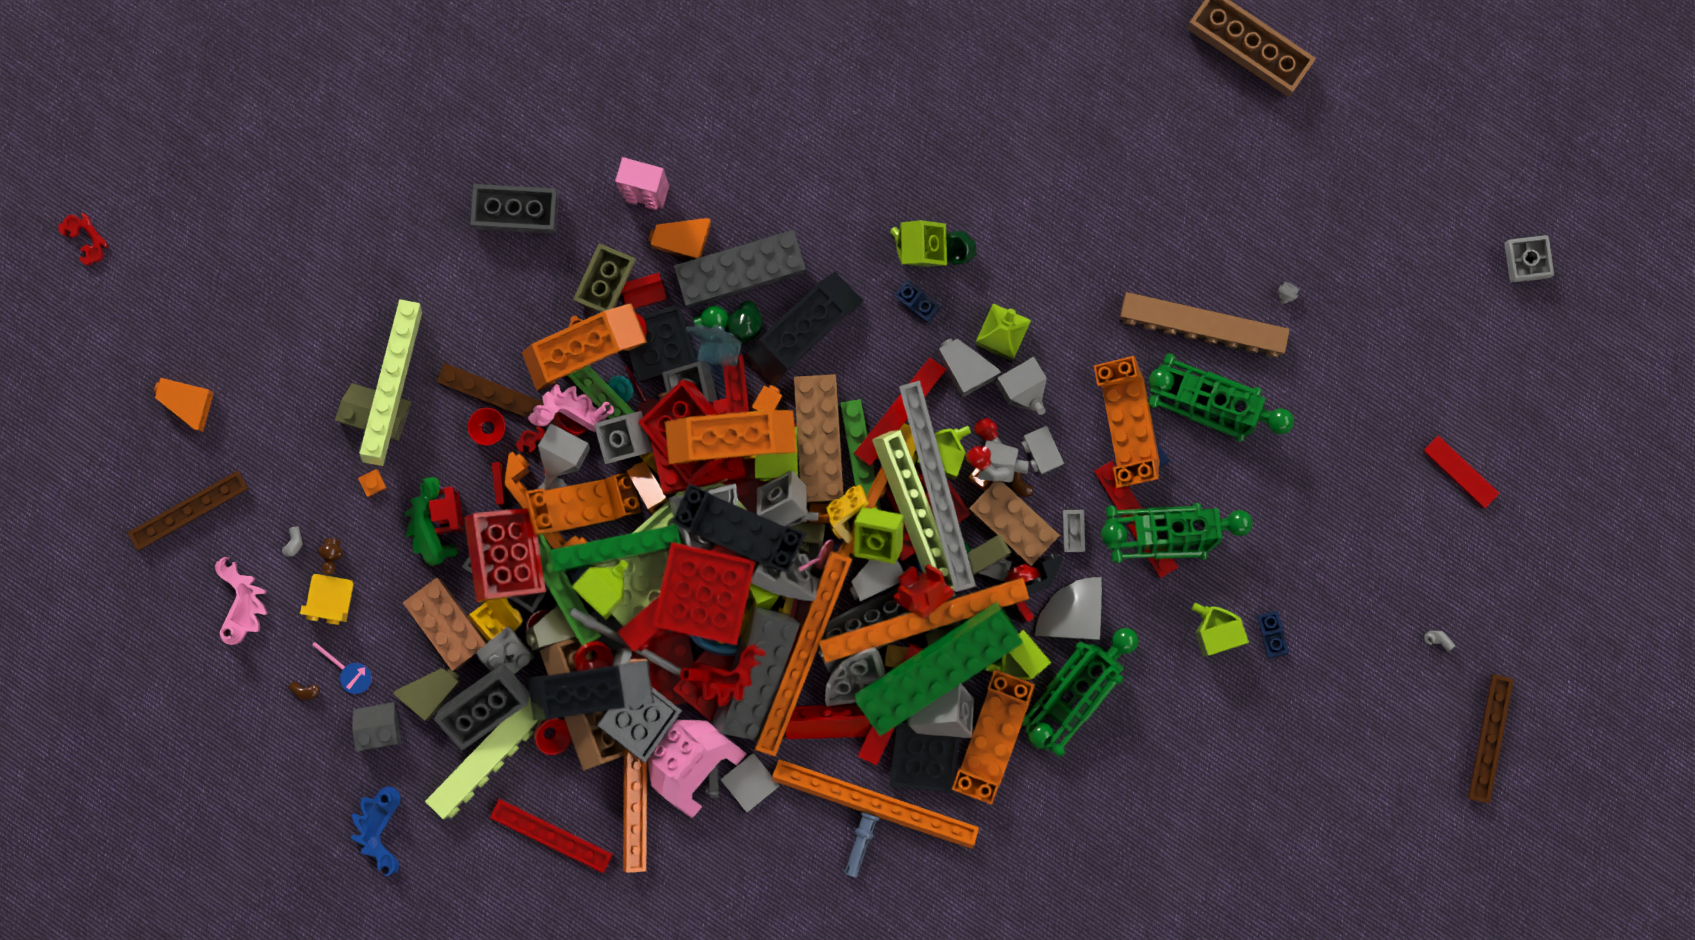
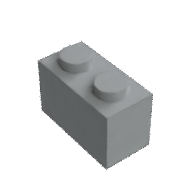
(1042, 451)

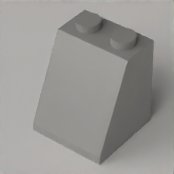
(966, 367)
(875, 579)
(947, 715)

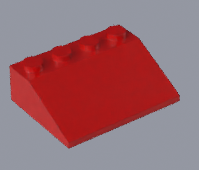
(681, 402)
(504, 554)

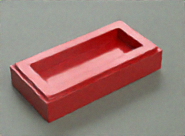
(499, 486)
(1024, 611)

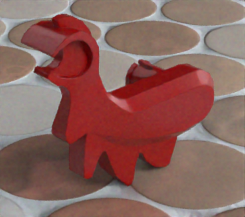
(721, 682)

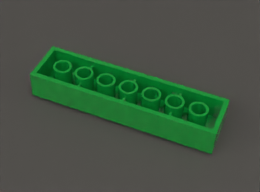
(938, 668)

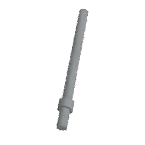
(591, 622)

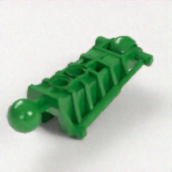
(1162, 381)
(1115, 534)
(1042, 734)

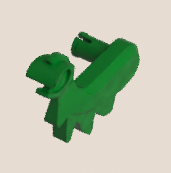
(421, 527)

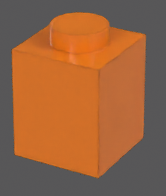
(768, 399)

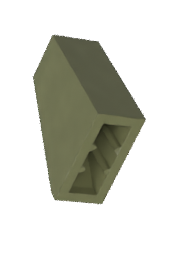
(988, 554)
(549, 629)
(429, 692)

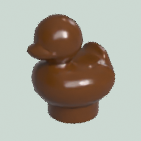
(330, 552)

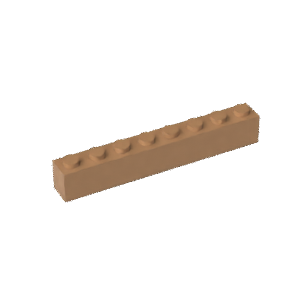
(1204, 324)

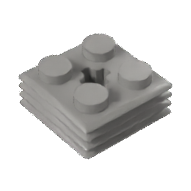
(1536, 248)
(505, 649)

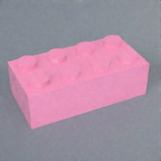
(642, 183)

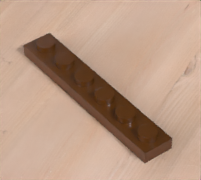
(488, 391)
(188, 510)
(1490, 738)

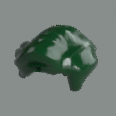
(960, 247)
(745, 322)

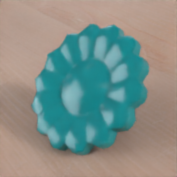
(621, 387)

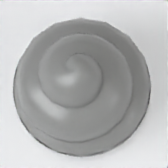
(1288, 292)

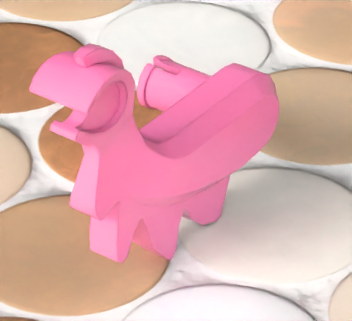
(576, 408)
(242, 613)

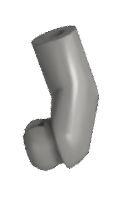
(557, 483)
(294, 544)
(1439, 637)

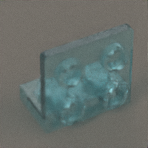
(716, 345)

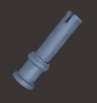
(863, 834)

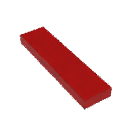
(1461, 472)

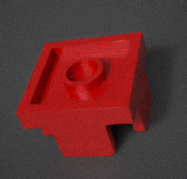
(447, 511)
(923, 592)

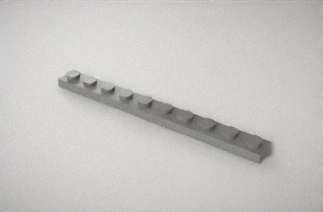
(937, 486)

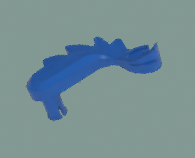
(376, 816)

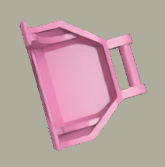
(686, 759)

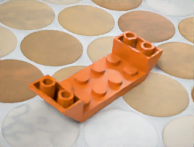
(583, 345)
(1129, 421)
(730, 436)
(515, 471)
(582, 504)
(994, 737)

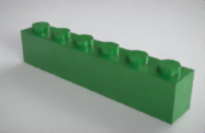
(614, 549)

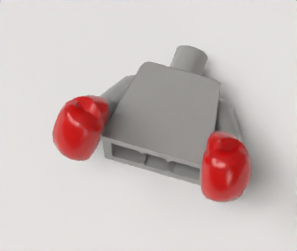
(994, 459)

